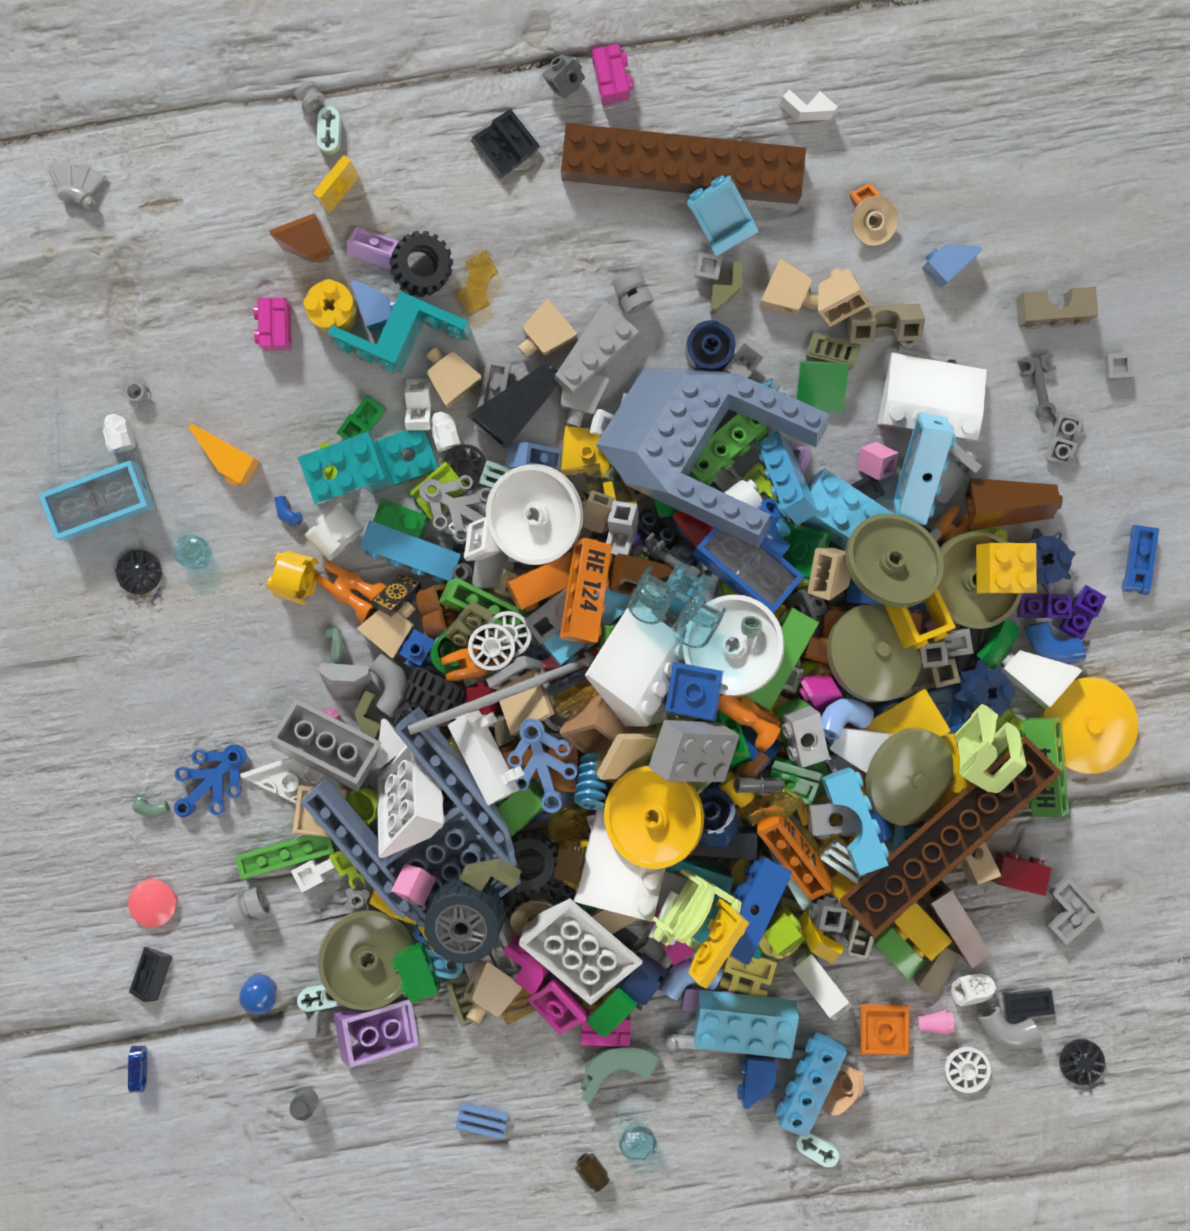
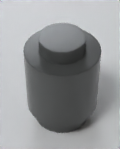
(303, 1104)

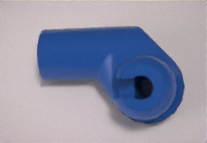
(285, 514)

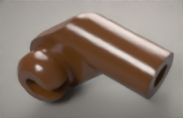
(754, 767)

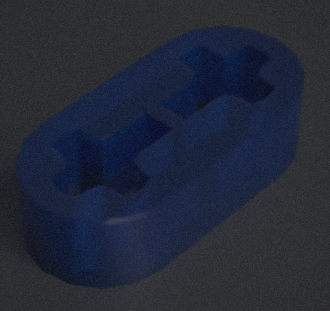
(137, 1069)

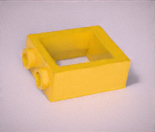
(906, 629)

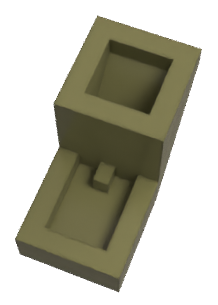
(724, 293)
(366, 723)
(479, 873)

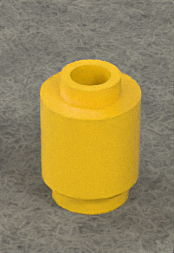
(740, 799)

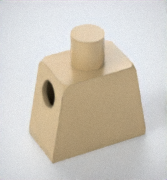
(788, 290)
(840, 296)
(546, 331)
(451, 376)
(828, 573)
(389, 631)
(980, 867)
(489, 991)

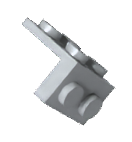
(960, 467)
(520, 667)

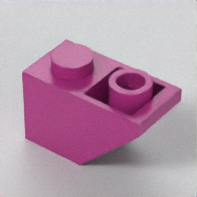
(819, 691)

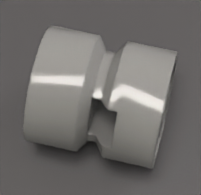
(629, 284)
(244, 908)

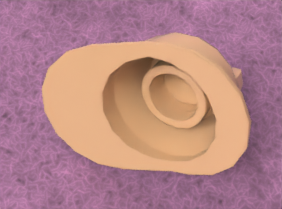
(844, 1090)

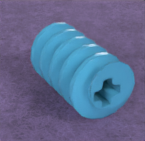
(589, 785)

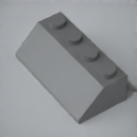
(325, 744)

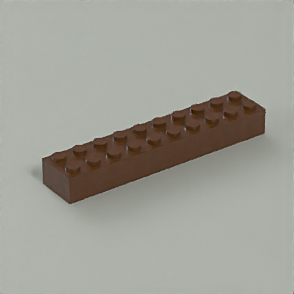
(681, 162)
(945, 842)

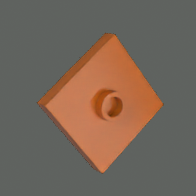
(884, 1029)

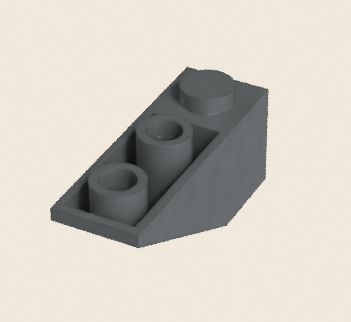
(548, 618)

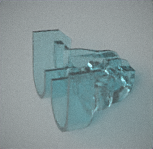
(696, 621)

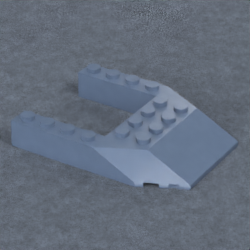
(670, 422)
(468, 836)

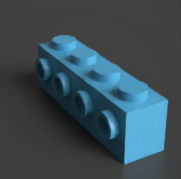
(787, 478)
(411, 551)
(811, 1084)

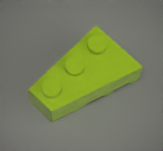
(783, 931)

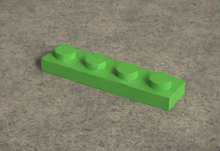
(283, 854)

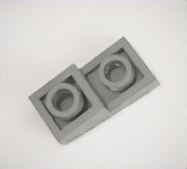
(1063, 438)

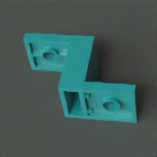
(401, 333)
(367, 464)
(718, 876)

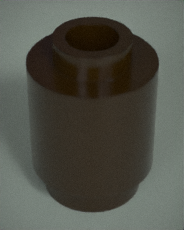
(592, 1172)

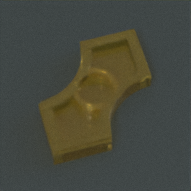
(480, 272)
(771, 805)

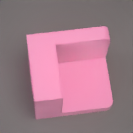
(877, 461)
(413, 884)

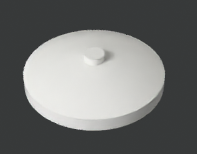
(534, 514)
(745, 661)

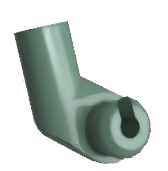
(337, 643)
(149, 811)

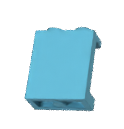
(722, 214)

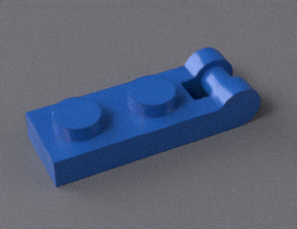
(1140, 559)

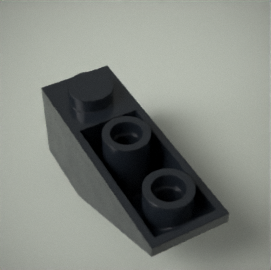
(675, 543)

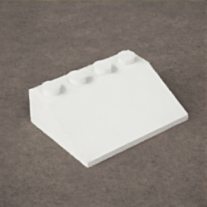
(934, 389)
(635, 668)
(407, 804)
(614, 882)
(578, 950)

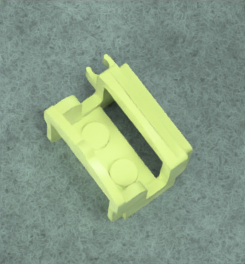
(979, 753)
(690, 910)

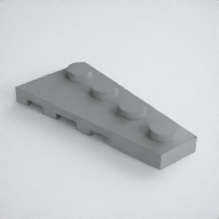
(597, 346)

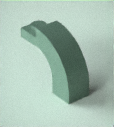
(636, 1058)

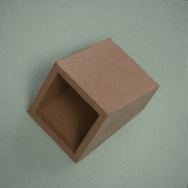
(593, 726)

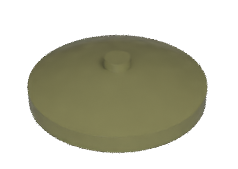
(894, 560)
(960, 584)
(870, 656)
(909, 776)
(358, 959)

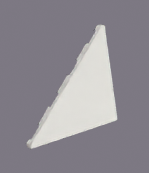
(285, 776)

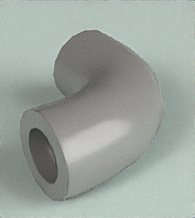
(394, 680)
(1006, 1034)

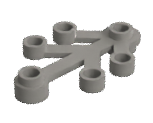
(456, 506)

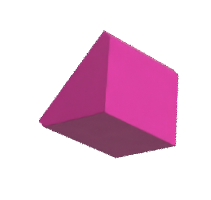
(558, 1005)

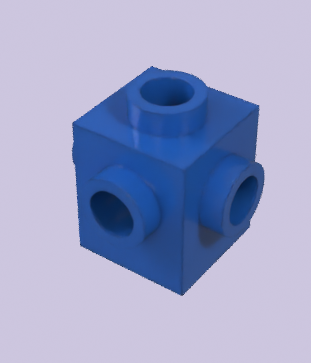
(415, 643)

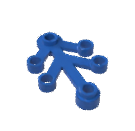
(213, 777)

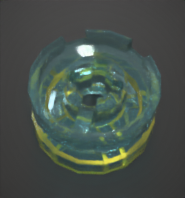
(182, 551)

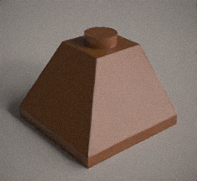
(304, 238)

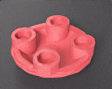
(152, 903)

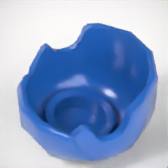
(258, 994)

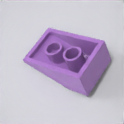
(375, 1032)

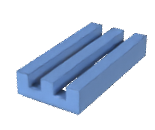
(480, 1120)

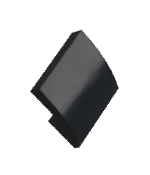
(505, 143)

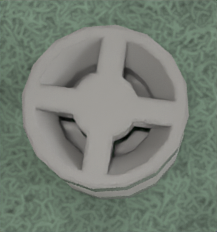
(309, 96)

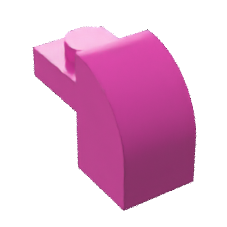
(532, 971)

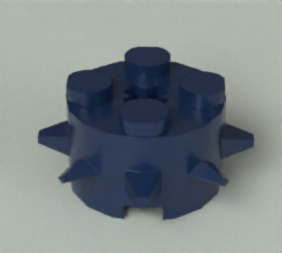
(1057, 559)
(984, 687)

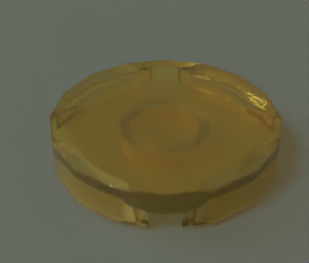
(568, 824)

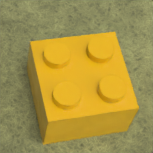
(1006, 568)

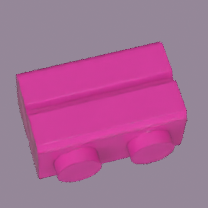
(611, 75)
(273, 324)
(618, 1037)

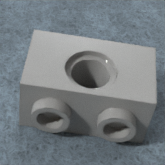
(814, 746)
(818, 820)

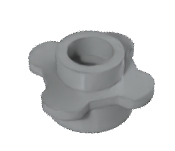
(131, 388)
(352, 894)

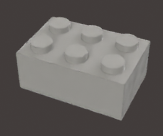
(693, 751)

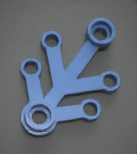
(541, 760)

